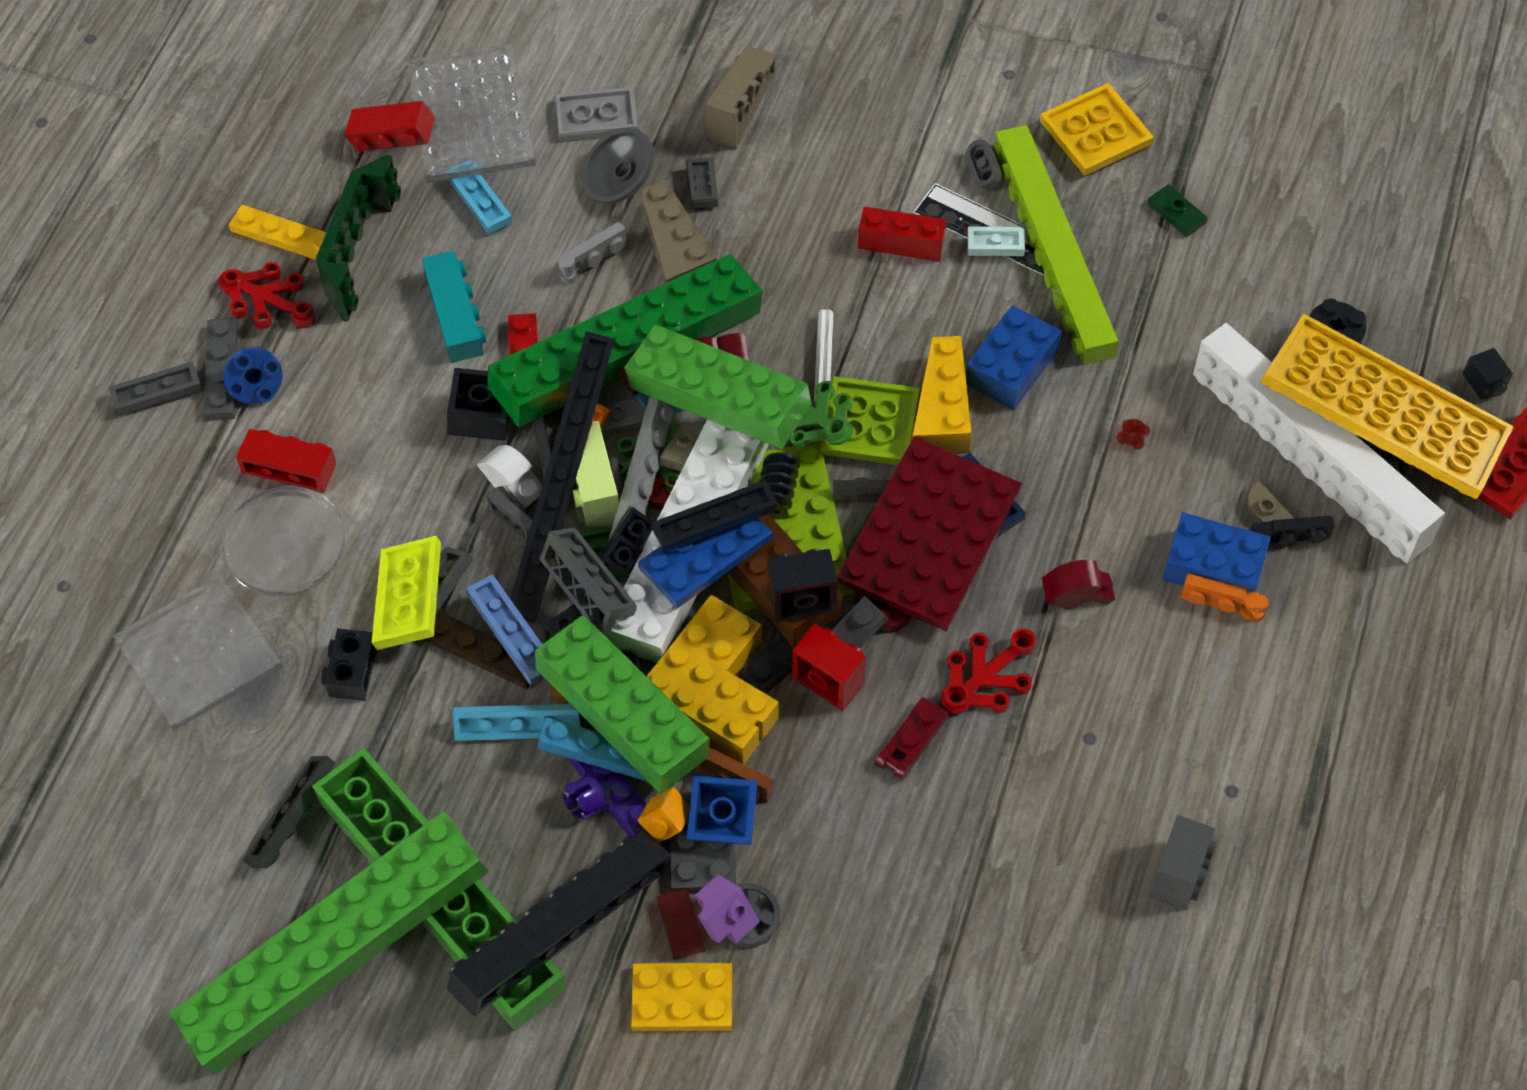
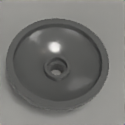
(617, 165)

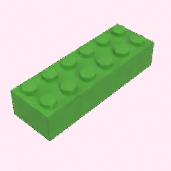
(718, 386)
(622, 704)

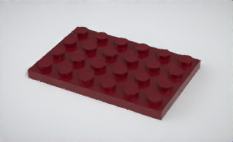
(929, 533)

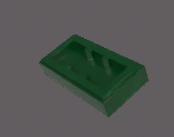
(1177, 210)

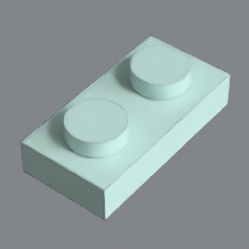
(996, 241)

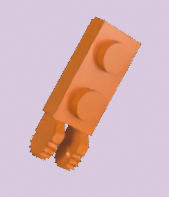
(1224, 597)

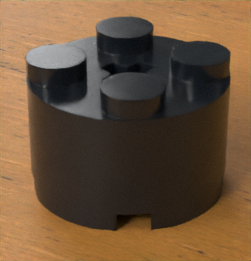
(1341, 318)

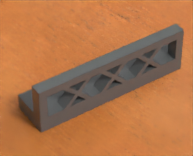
(587, 573)

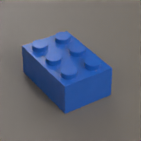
(1012, 357)
(1216, 553)

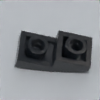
(626, 540)

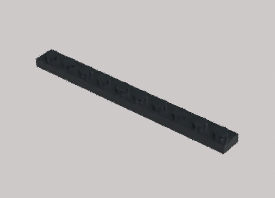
(562, 471)

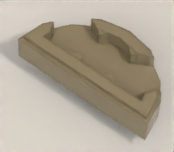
(1264, 506)

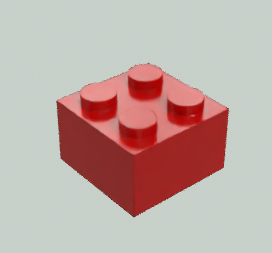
(828, 666)

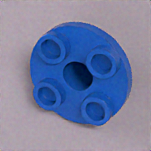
(253, 375)

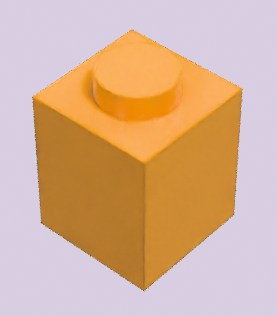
(665, 815)

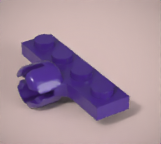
(604, 791)

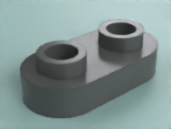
(985, 169)

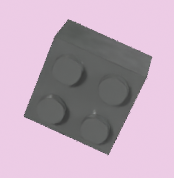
(1184, 863)

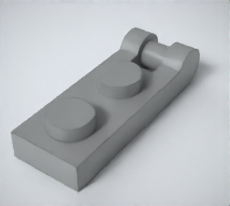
(591, 252)

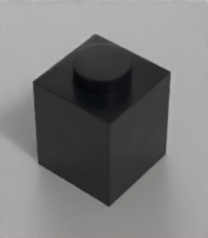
(1487, 374)

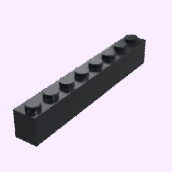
(556, 922)

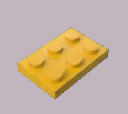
(682, 997)

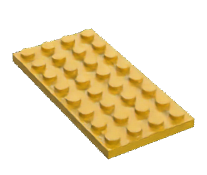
(1388, 406)

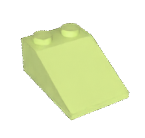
(596, 494)

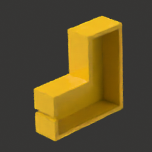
(703, 680)

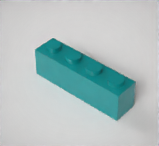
(453, 307)

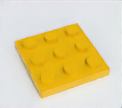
(1096, 129)

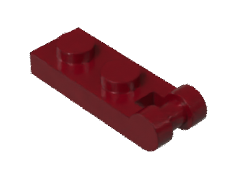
(912, 738)

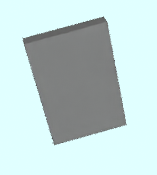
(594, 113)

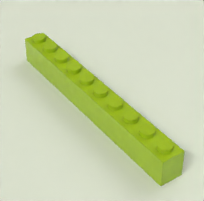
(1055, 246)

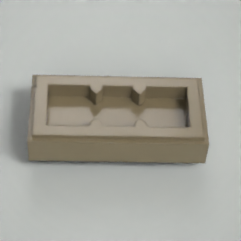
(680, 446)

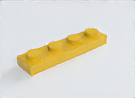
(277, 231)

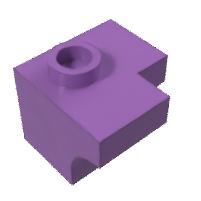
(725, 910)

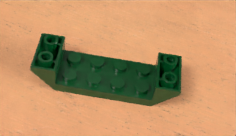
(366, 189)

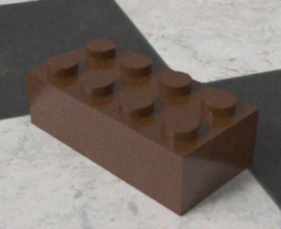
(753, 579)

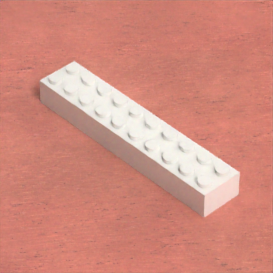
(1320, 448)
(716, 466)

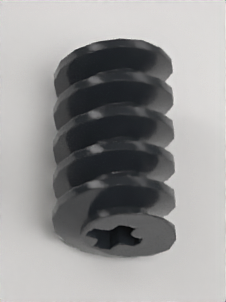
(780, 473)

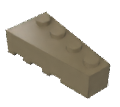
(738, 97)

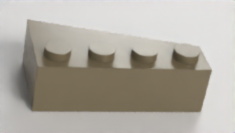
(674, 235)

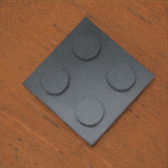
(699, 862)

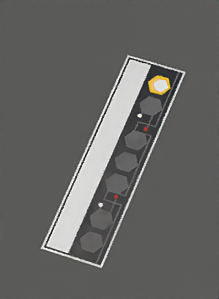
(966, 213)

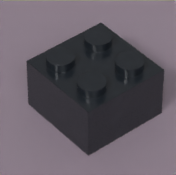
(473, 407)
(802, 584)

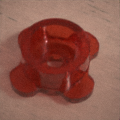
(1136, 427)

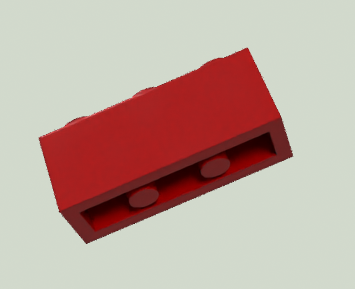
(389, 126)
(901, 234)
(286, 460)

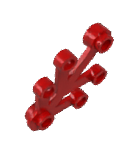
(235, 282)
(986, 675)

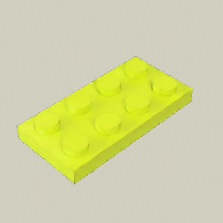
(406, 593)

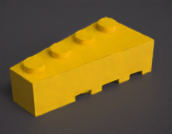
(943, 402)

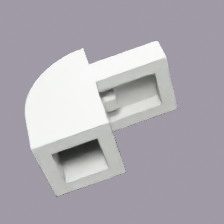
(511, 470)

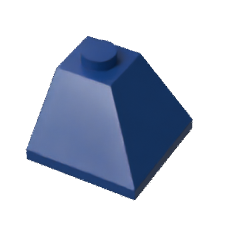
(722, 810)

